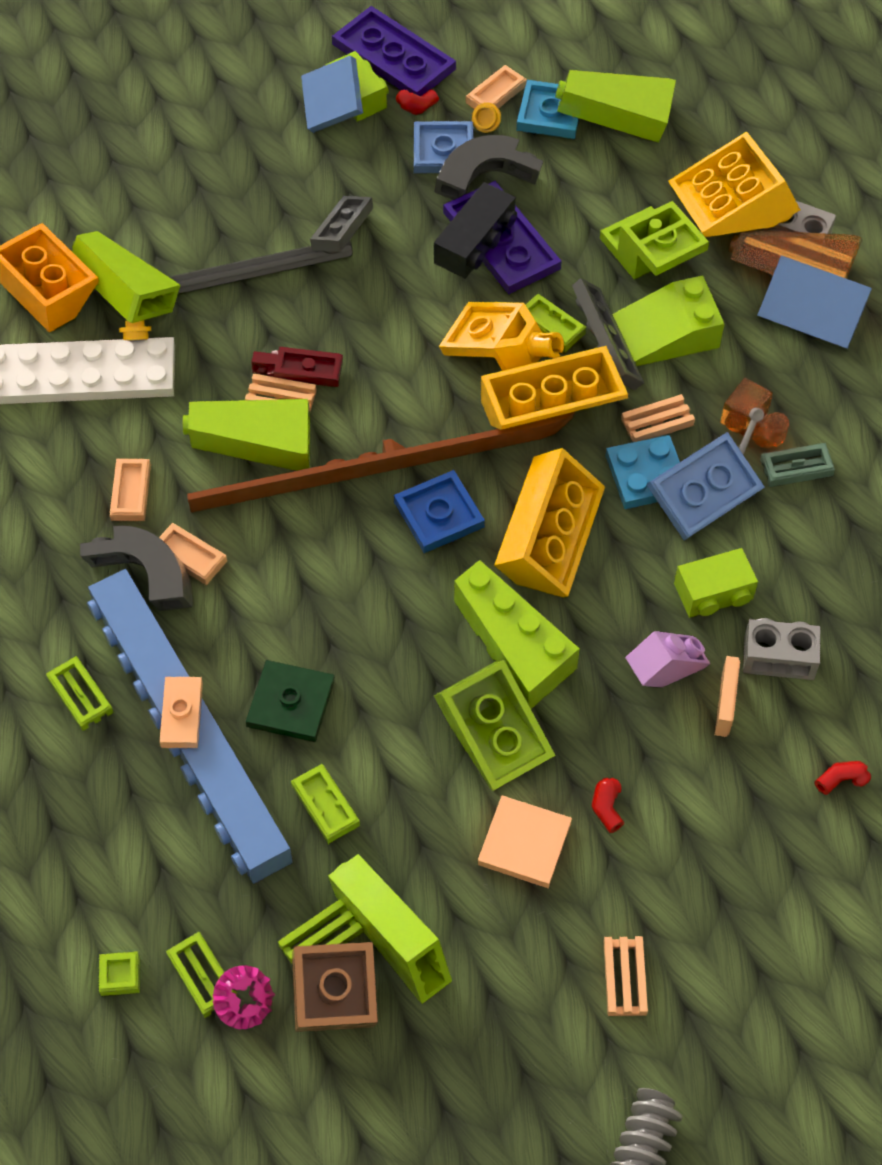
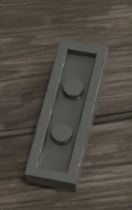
(341, 224)

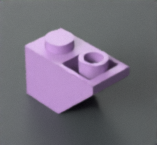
(667, 658)

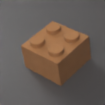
(334, 986)

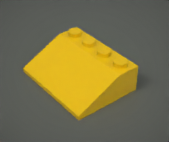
(735, 190)

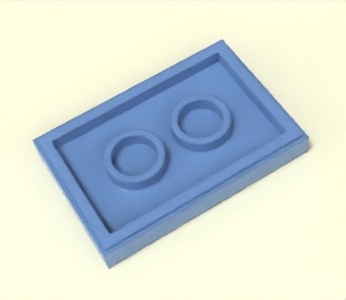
(814, 302)
(705, 486)

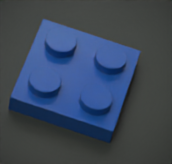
(439, 511)

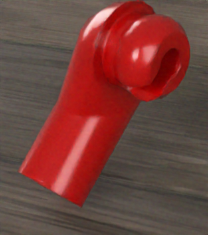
(416, 104)
(842, 771)
(603, 801)

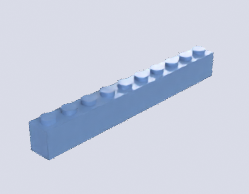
(211, 766)

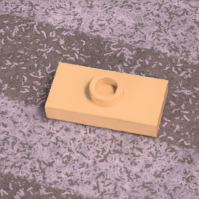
(181, 712)

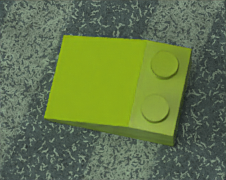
(671, 322)
(495, 724)

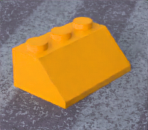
(45, 277)

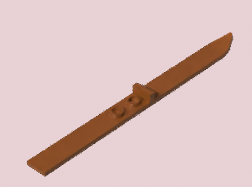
(392, 458)

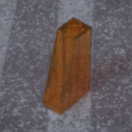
(820, 250)

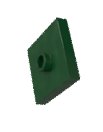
(290, 701)

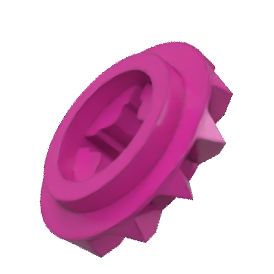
(227, 1004)

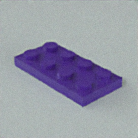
(394, 52)
(521, 251)

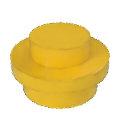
(486, 117)
(135, 331)

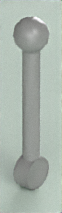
(755, 415)

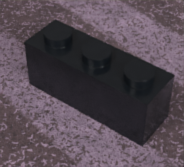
(475, 230)

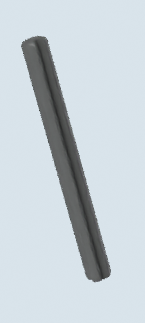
(255, 267)

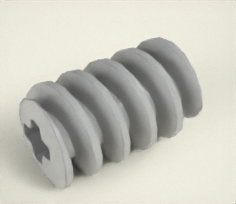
(647, 1129)

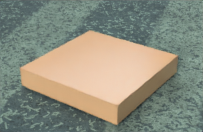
(524, 841)

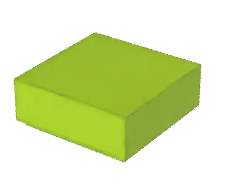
(119, 973)

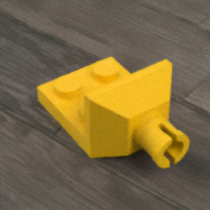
(500, 332)

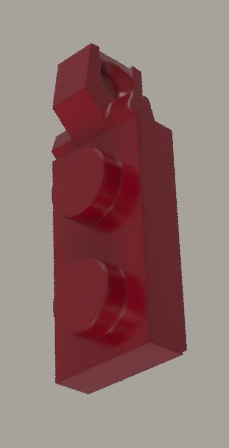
(300, 365)

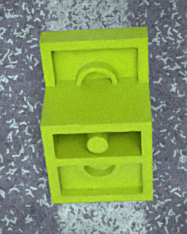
(654, 240)

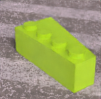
(515, 632)

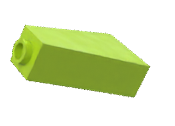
(618, 101)
(125, 279)
(253, 430)
(392, 928)

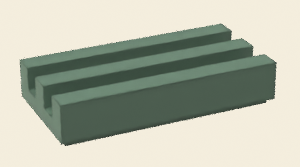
(799, 469)

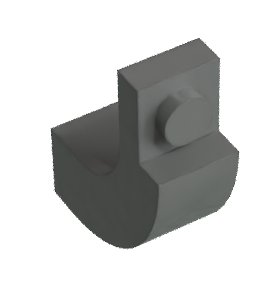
(483, 156)
(167, 575)

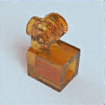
(735, 415)

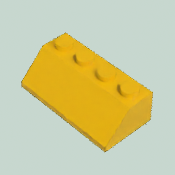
(551, 388)
(550, 524)

